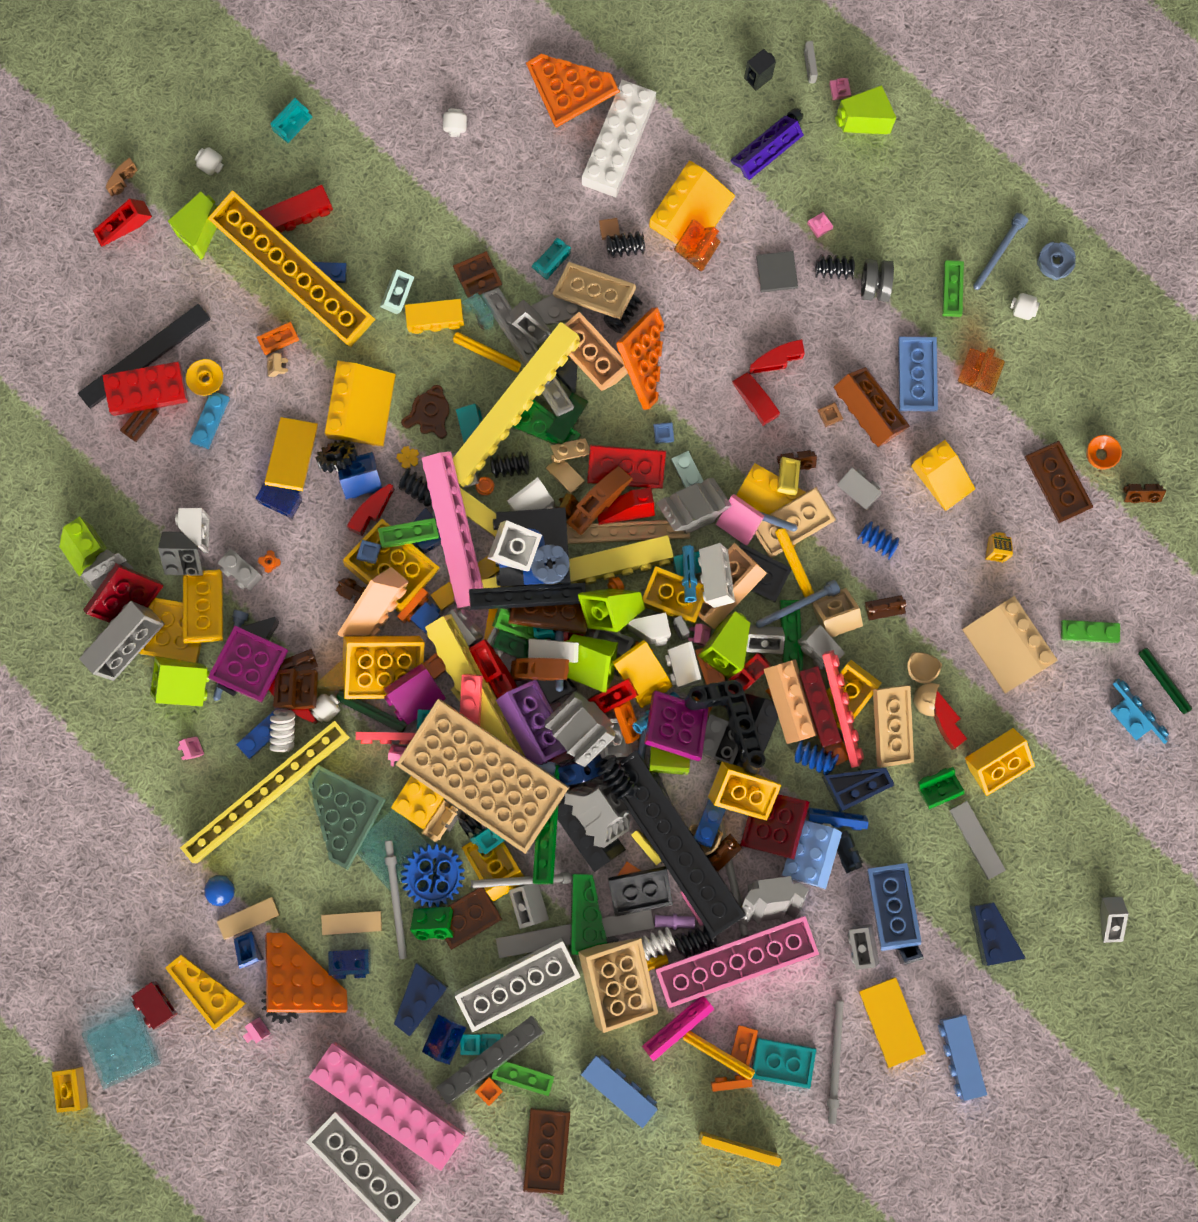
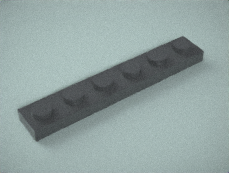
(490, 1059)

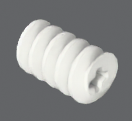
(282, 730)
(658, 943)

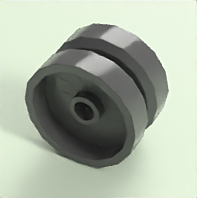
(877, 280)

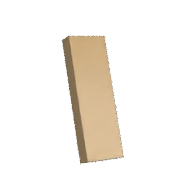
(248, 918)
(351, 923)

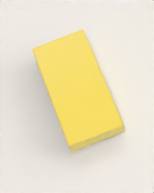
(788, 476)
(646, 846)

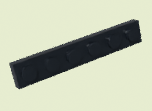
(525, 596)

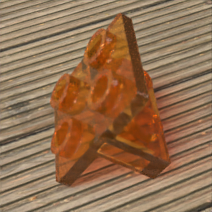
(698, 244)
(981, 370)

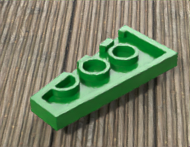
(538, 421)
(586, 916)

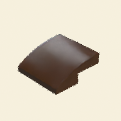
(477, 275)
(295, 689)

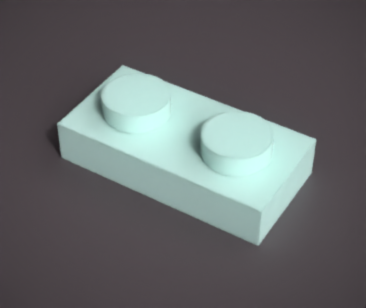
(686, 469)

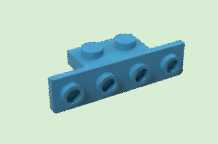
(1134, 715)

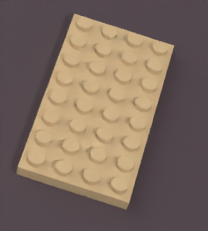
(482, 776)

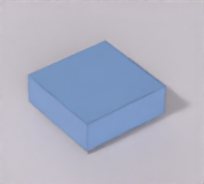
(663, 433)
(368, 552)

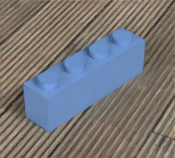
(963, 1057)
(619, 1091)

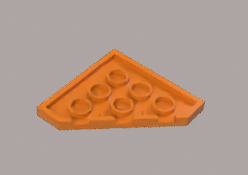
(568, 87)
(640, 354)
(298, 981)

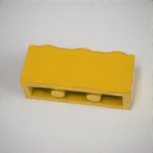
(434, 316)

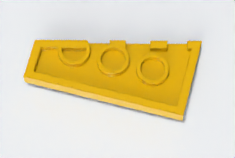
(206, 993)

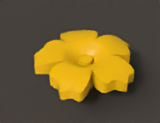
(408, 457)

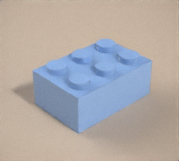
(814, 855)

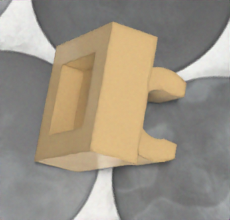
(274, 365)

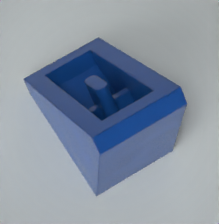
(247, 950)

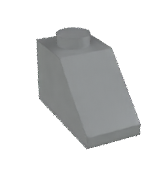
(529, 322)
(1113, 919)

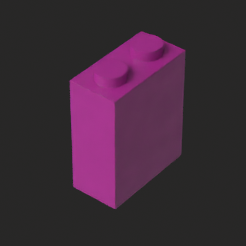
(413, 692)

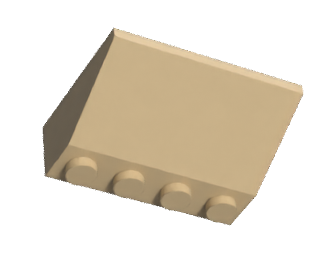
(1009, 644)
(618, 983)

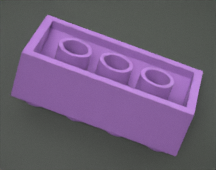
(526, 713)

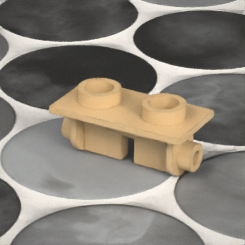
(570, 450)
(442, 816)

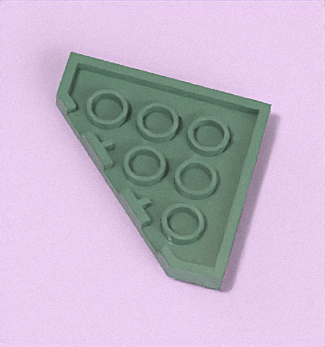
(344, 814)

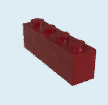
(820, 707)

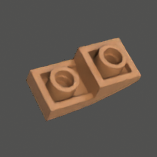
(125, 171)

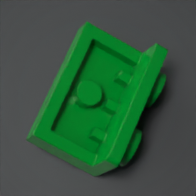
(940, 787)
(432, 923)

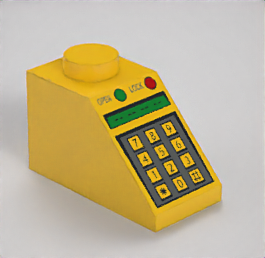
(999, 547)

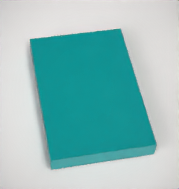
(784, 1063)

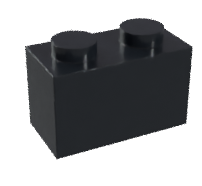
(760, 69)

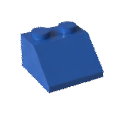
(360, 477)

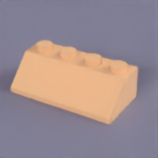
(595, 354)
(745, 576)
(375, 604)
(791, 701)

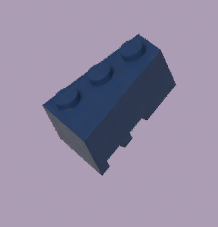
(854, 787)
(993, 936)
(419, 999)

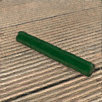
(1165, 681)
(373, 712)

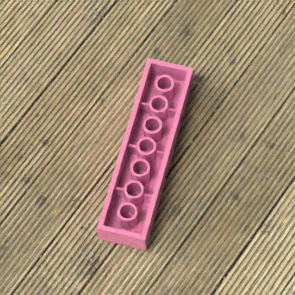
(736, 961)
(387, 1105)

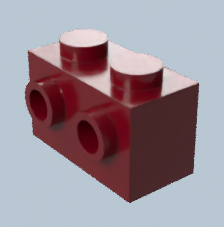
(153, 1005)

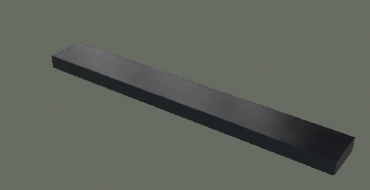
(149, 351)

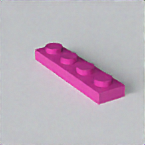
(678, 1028)

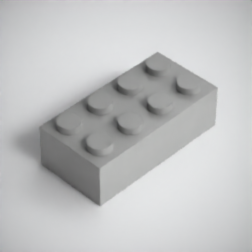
(121, 641)

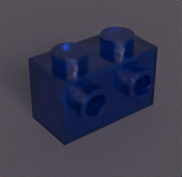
(279, 499)
(349, 963)
(443, 1039)

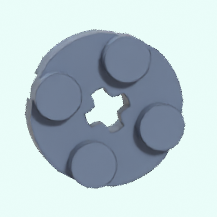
(1056, 250)
(559, 570)

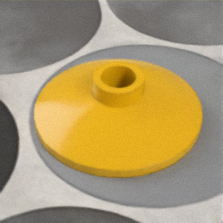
(200, 370)

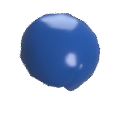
(219, 890)

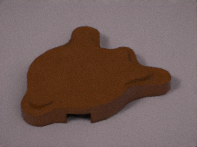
(430, 412)

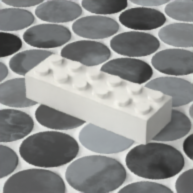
(619, 138)
(517, 984)
(364, 1168)

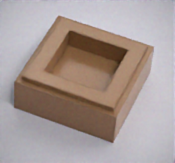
(609, 227)
(830, 414)

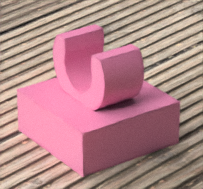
(840, 89)
(820, 224)
(701, 634)
(191, 748)
(395, 753)
(256, 1031)

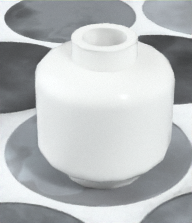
(454, 122)
(209, 161)
(1025, 306)
(326, 708)

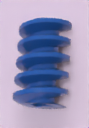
(879, 539)
(815, 758)

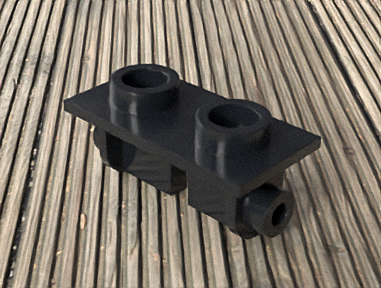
(849, 860)

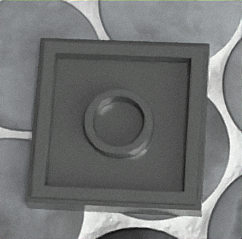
(777, 271)

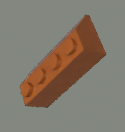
(871, 406)

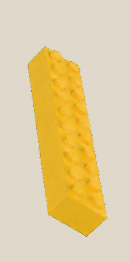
(291, 268)

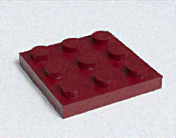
(118, 590)
(781, 830)

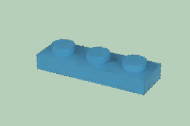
(209, 420)

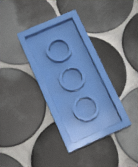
(918, 374)

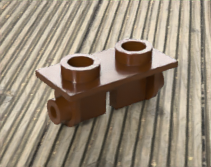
(807, 458)
(1151, 493)
(349, 588)
(885, 607)
(300, 662)
(725, 852)

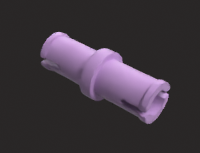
(675, 921)

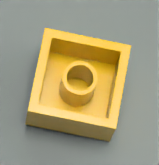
(417, 802)

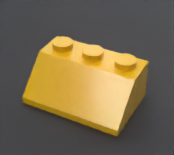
(1000, 761)

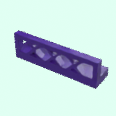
(769, 148)

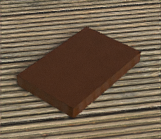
(471, 916)

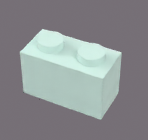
(397, 291)

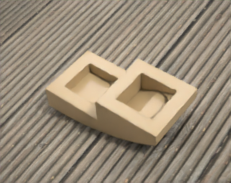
(565, 475)

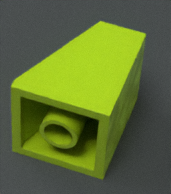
(866, 113)
(192, 224)
(81, 544)
(610, 608)
(728, 645)
(594, 662)
(179, 682)
(667, 762)

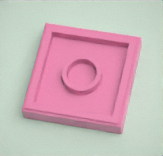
(740, 520)

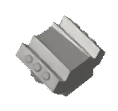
(694, 506)
(98, 571)
(581, 728)
(599, 811)
(773, 899)

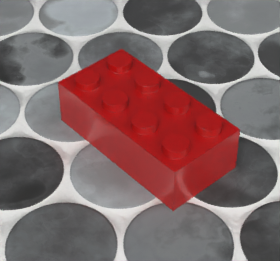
(145, 388)

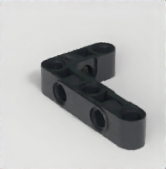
(738, 713)

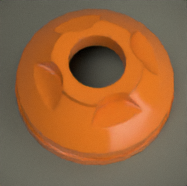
(1110, 446)

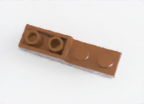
(598, 498)
(539, 669)

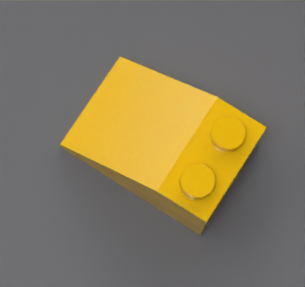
(943, 475)
(667, 595)
(644, 672)
(858, 685)
(743, 792)
(493, 865)

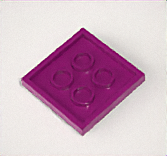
(248, 664)
(675, 726)

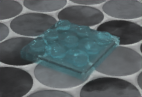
(404, 839)
(120, 1048)

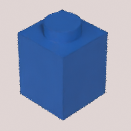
(425, 615)

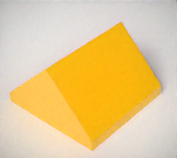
(70, 1089)

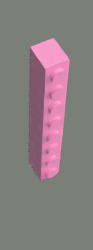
(452, 525)

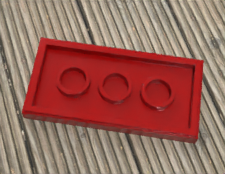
(643, 465)

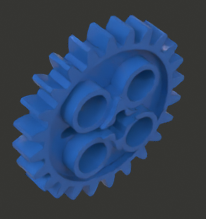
(450, 875)

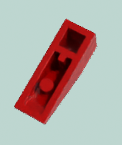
(122, 221)
(629, 506)
(614, 695)

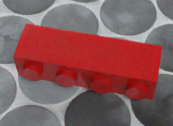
(298, 209)

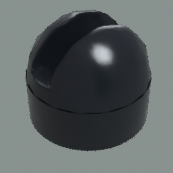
(795, 113)

